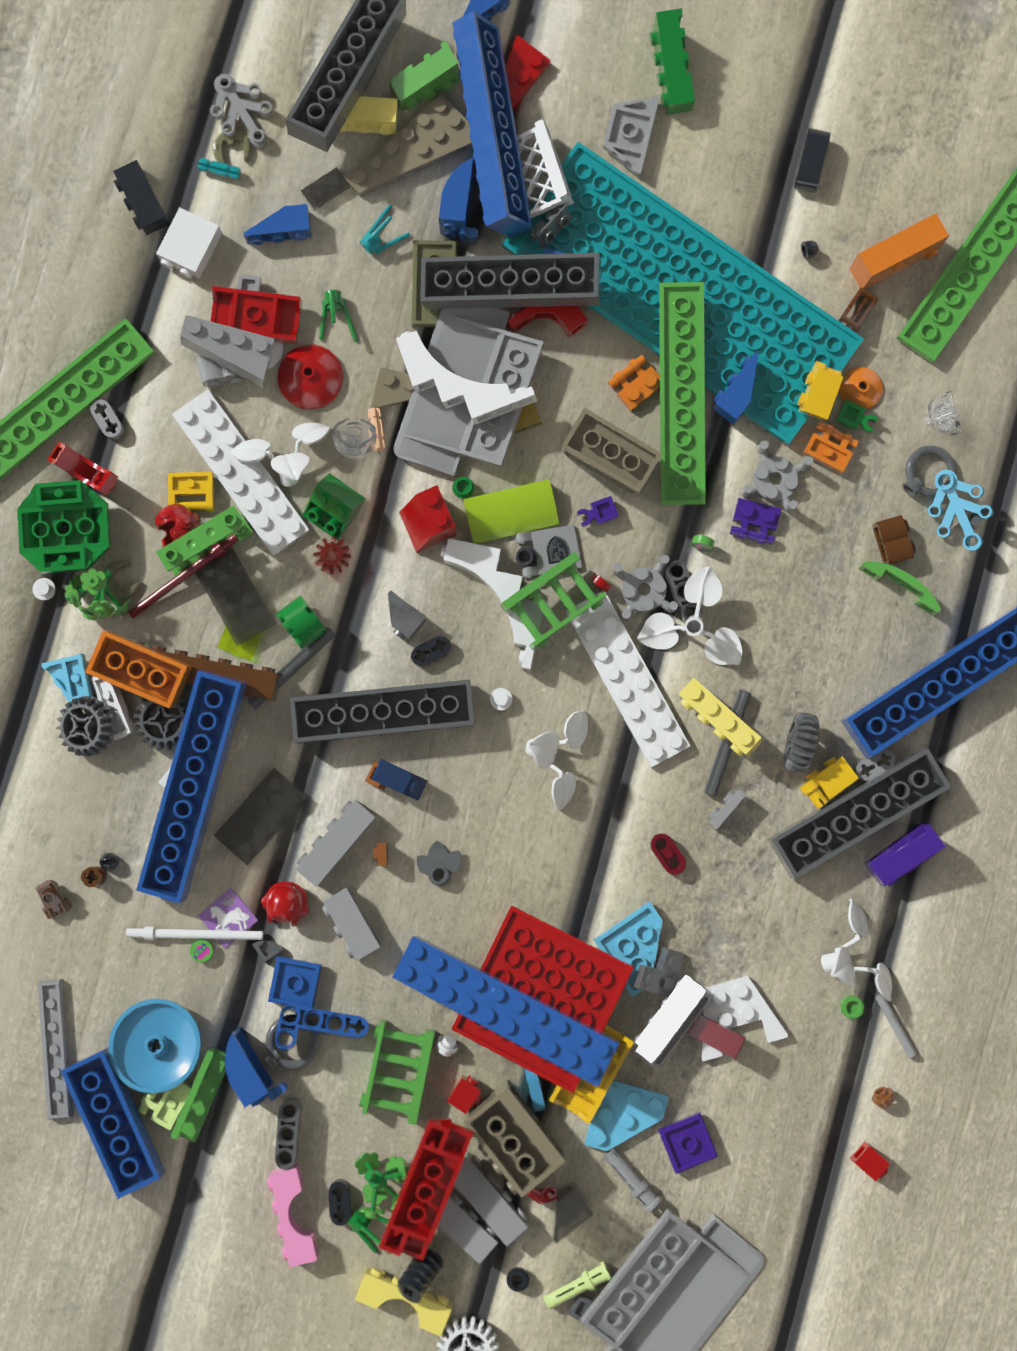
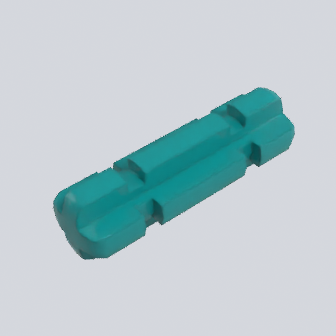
(219, 168)

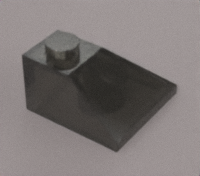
(570, 1210)

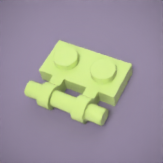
(168, 1108)

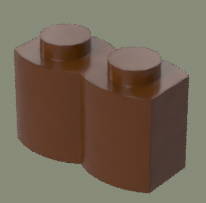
(894, 540)

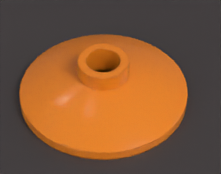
(851, 391)

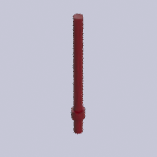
(218, 550)

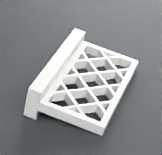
(553, 169)

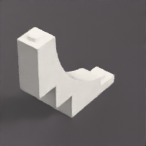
(482, 399)
(483, 564)

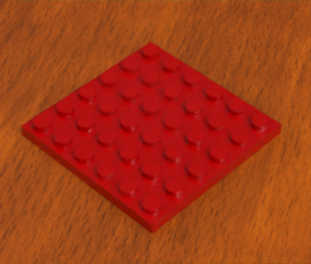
(556, 971)

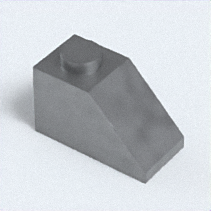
(404, 617)

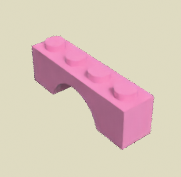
(299, 1243)

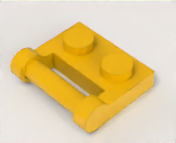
(192, 485)

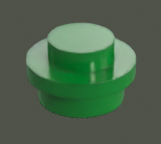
(463, 487)

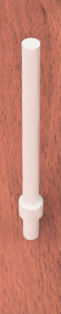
(151, 933)

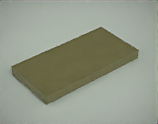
(426, 249)

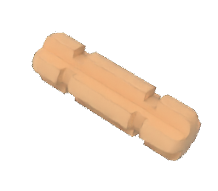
(375, 414)

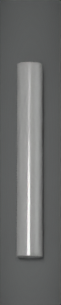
(897, 1028)

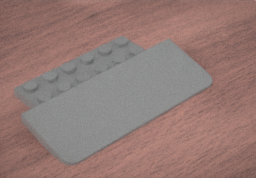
(481, 350)
(674, 1287)

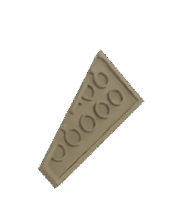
(418, 144)

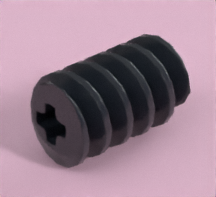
(419, 1276)

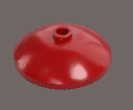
(313, 390)

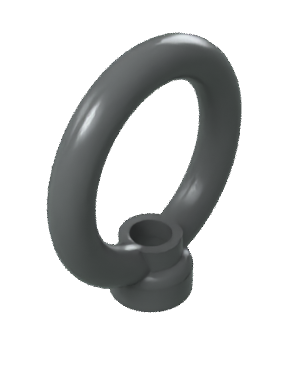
(913, 484)
(275, 1059)

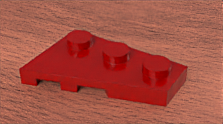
(524, 69)

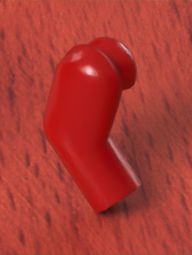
(543, 1195)

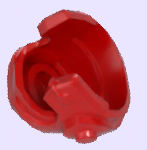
(176, 522)
(285, 903)

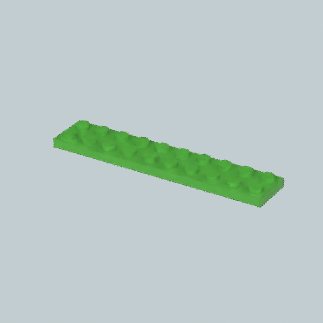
(964, 276)
(70, 393)
(682, 393)

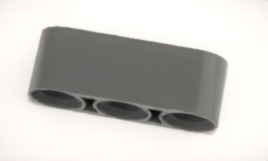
(679, 582)
(288, 1144)

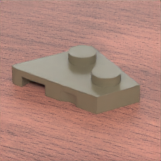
(391, 388)

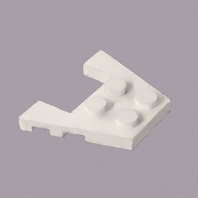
(737, 1004)

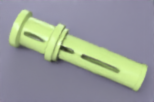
(588, 1277)

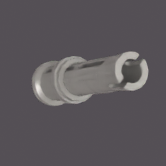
(638, 1187)

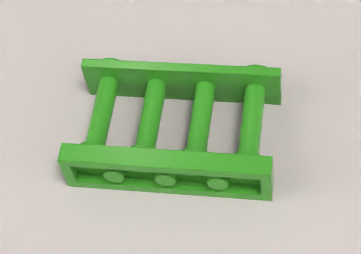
(198, 542)
(533, 591)
(414, 1086)

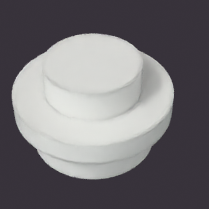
(44, 589)
(501, 699)
(446, 1045)

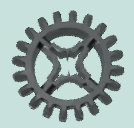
(95, 728)
(166, 729)
(801, 742)

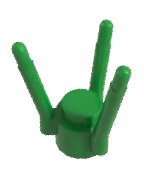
(334, 302)
(359, 1225)

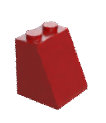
(427, 519)

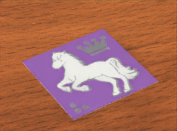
(228, 914)

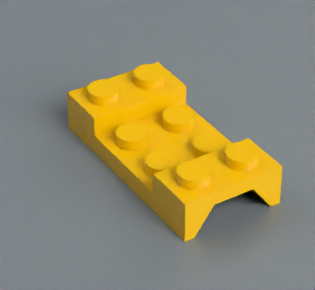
(588, 1096)

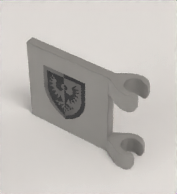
(551, 546)

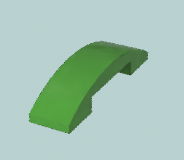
(925, 598)

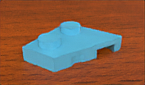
(70, 676)

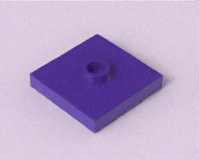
(687, 1142)

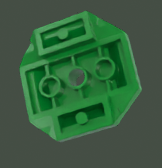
(44, 515)

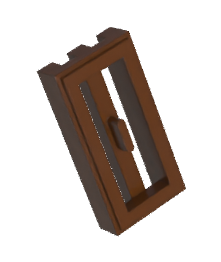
(850, 321)

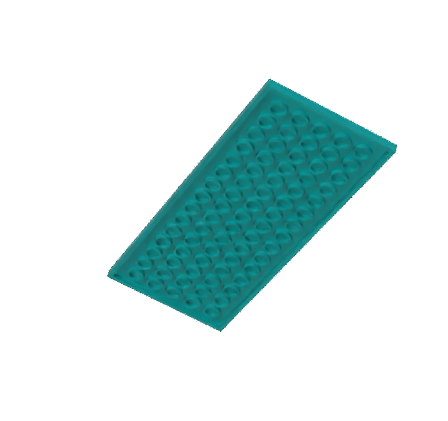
(744, 306)

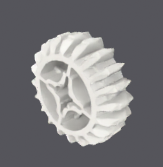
(465, 1329)

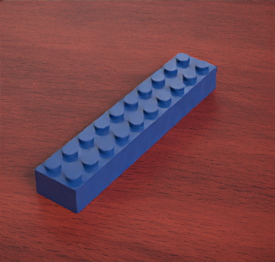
(491, 125)
(935, 686)
(191, 786)
(506, 1010)

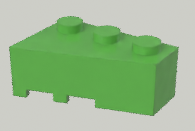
(425, 80)

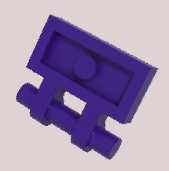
(757, 515)

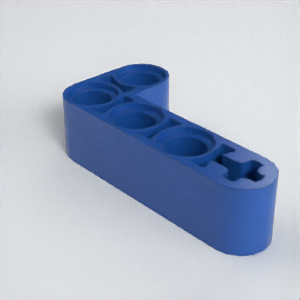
(322, 1028)

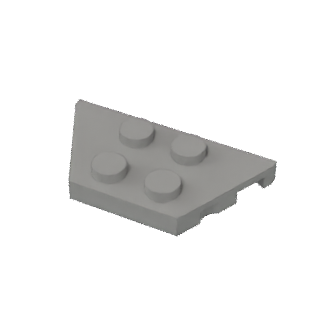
(630, 132)

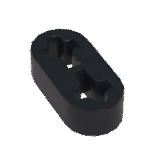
(427, 646)
(334, 1202)

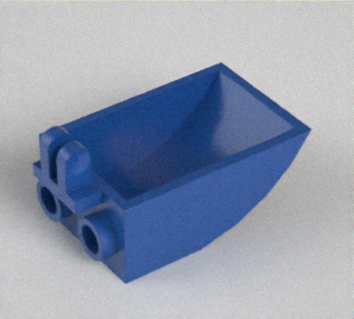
(456, 204)
(247, 1072)

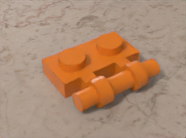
(640, 388)
(827, 452)

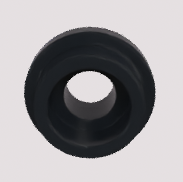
(521, 554)
(517, 1286)

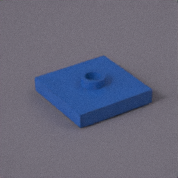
(294, 982)

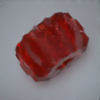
(324, 552)

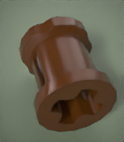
(90, 882)

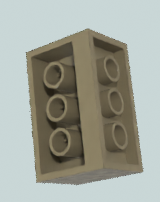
(610, 452)
(530, 1138)

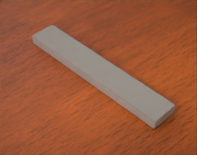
(54, 1048)

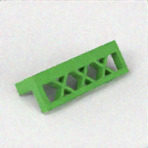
(201, 1096)

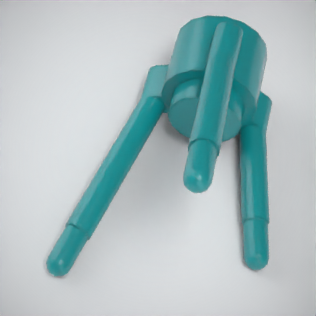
(372, 241)

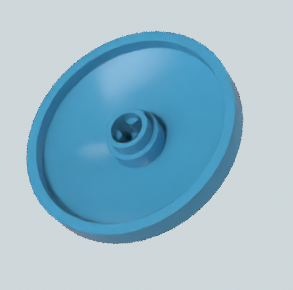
(134, 1040)

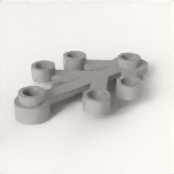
(240, 108)

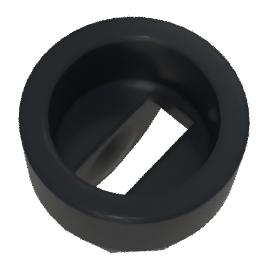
(809, 249)
(110, 866)

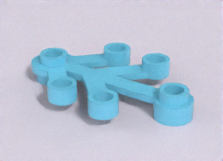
(957, 507)

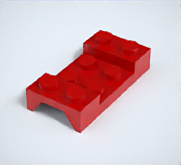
(258, 312)

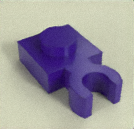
(601, 511)

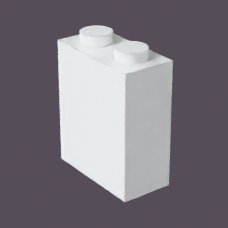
(189, 244)

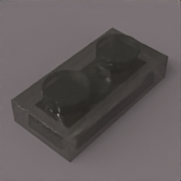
(325, 188)

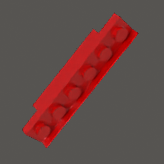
(426, 1188)

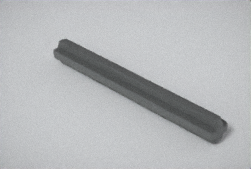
(297, 663)
(724, 750)

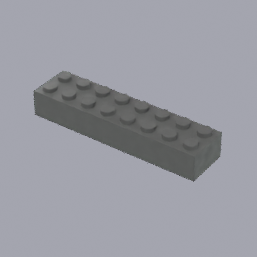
(344, 71)
(511, 281)
(382, 711)
(859, 813)

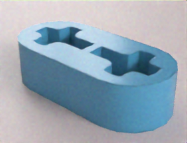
(535, 1091)

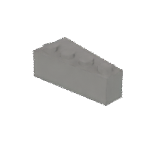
(229, 347)

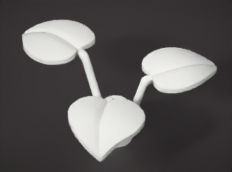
(288, 466)
(705, 589)
(544, 749)
(840, 962)

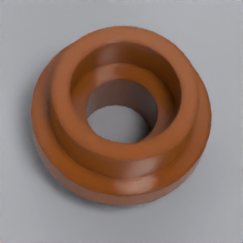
(883, 1097)

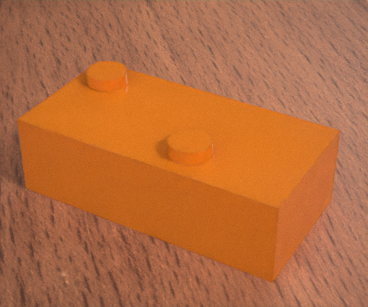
(899, 251)
(138, 669)

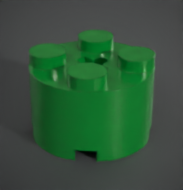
(301, 622)

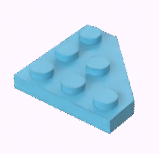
(633, 940)
(623, 1114)

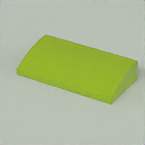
(511, 511)

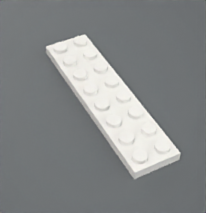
(245, 482)
(629, 682)

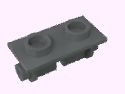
(557, 220)

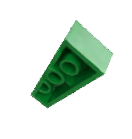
(672, 62)

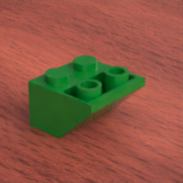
(333, 506)

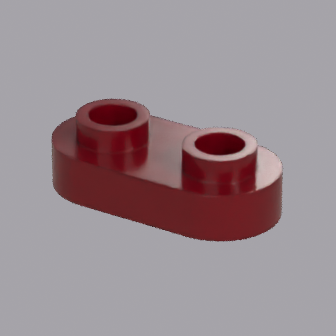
(668, 853)

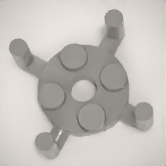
(781, 467)
(646, 576)

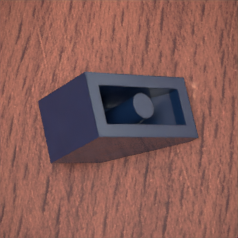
(399, 779)

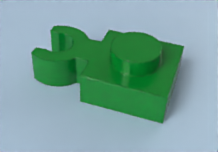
(853, 415)

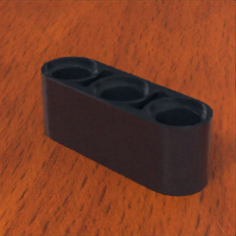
(812, 160)

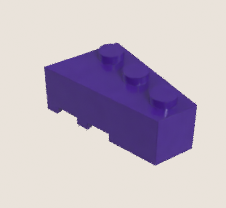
(904, 854)

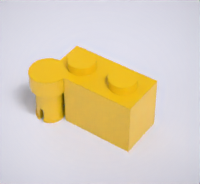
(821, 391)
(829, 781)

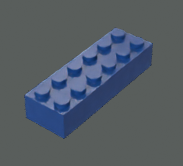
(113, 1124)

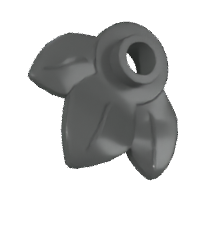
(439, 859)

